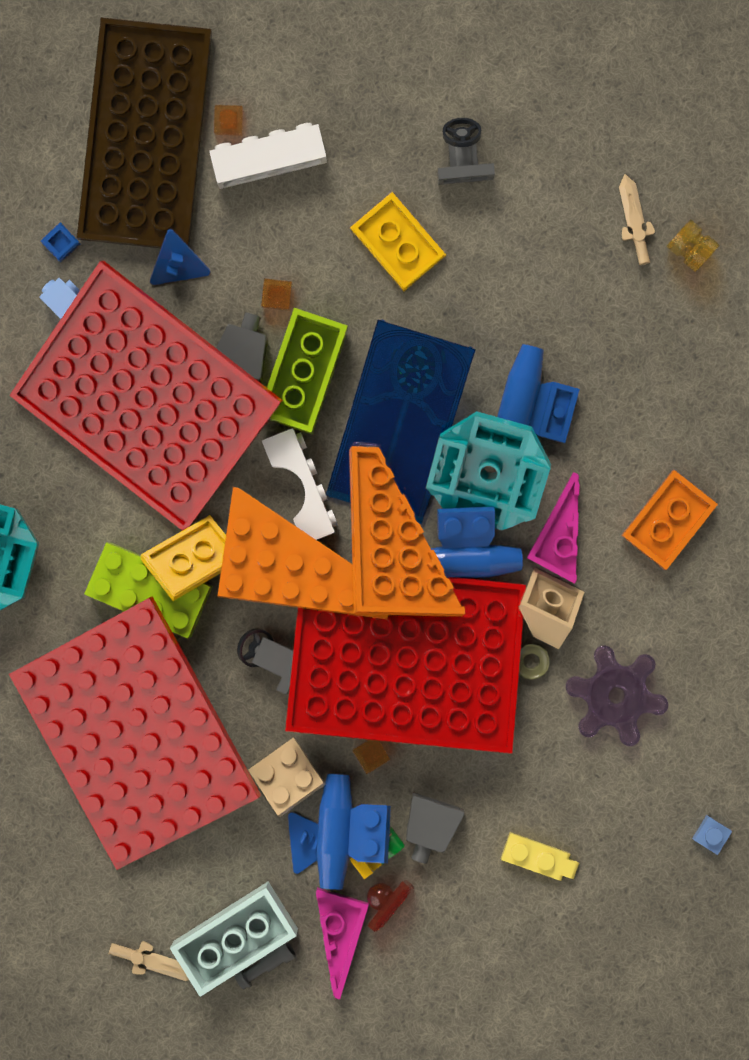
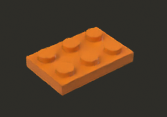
(669, 519)

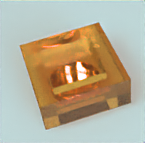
(228, 120)
(276, 294)
(371, 755)

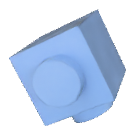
(59, 295)

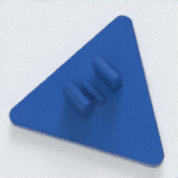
(177, 262)
(303, 841)

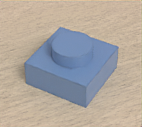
(712, 835)

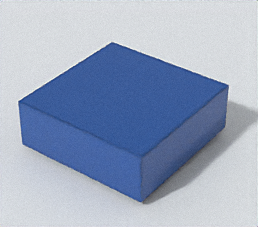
(60, 242)

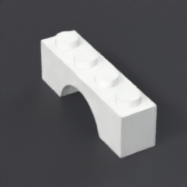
(286, 452)

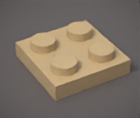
(286, 777)

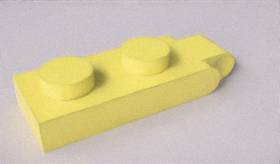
(538, 857)

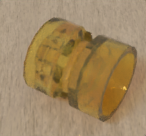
(703, 248)

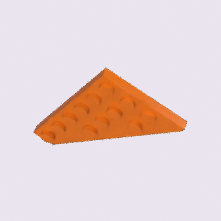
(390, 555)
(281, 564)

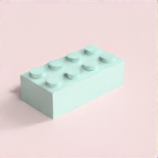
(234, 939)

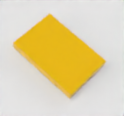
(398, 241)
(187, 558)

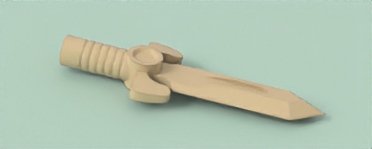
(634, 219)
(152, 961)

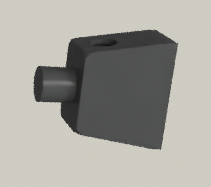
(245, 345)
(431, 825)

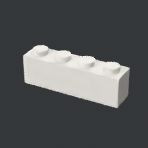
(268, 156)

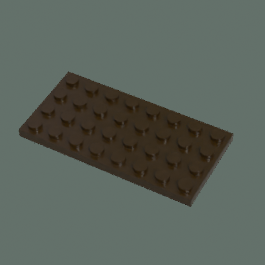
(144, 132)

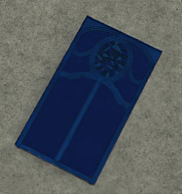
(402, 407)

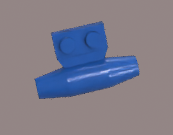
(542, 406)
(467, 547)
(348, 832)

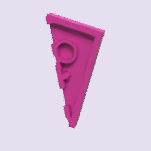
(557, 541)
(341, 926)

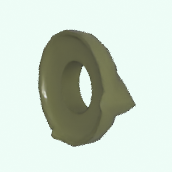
(541, 668)

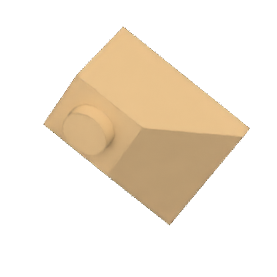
(550, 607)

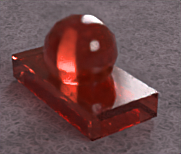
(386, 902)

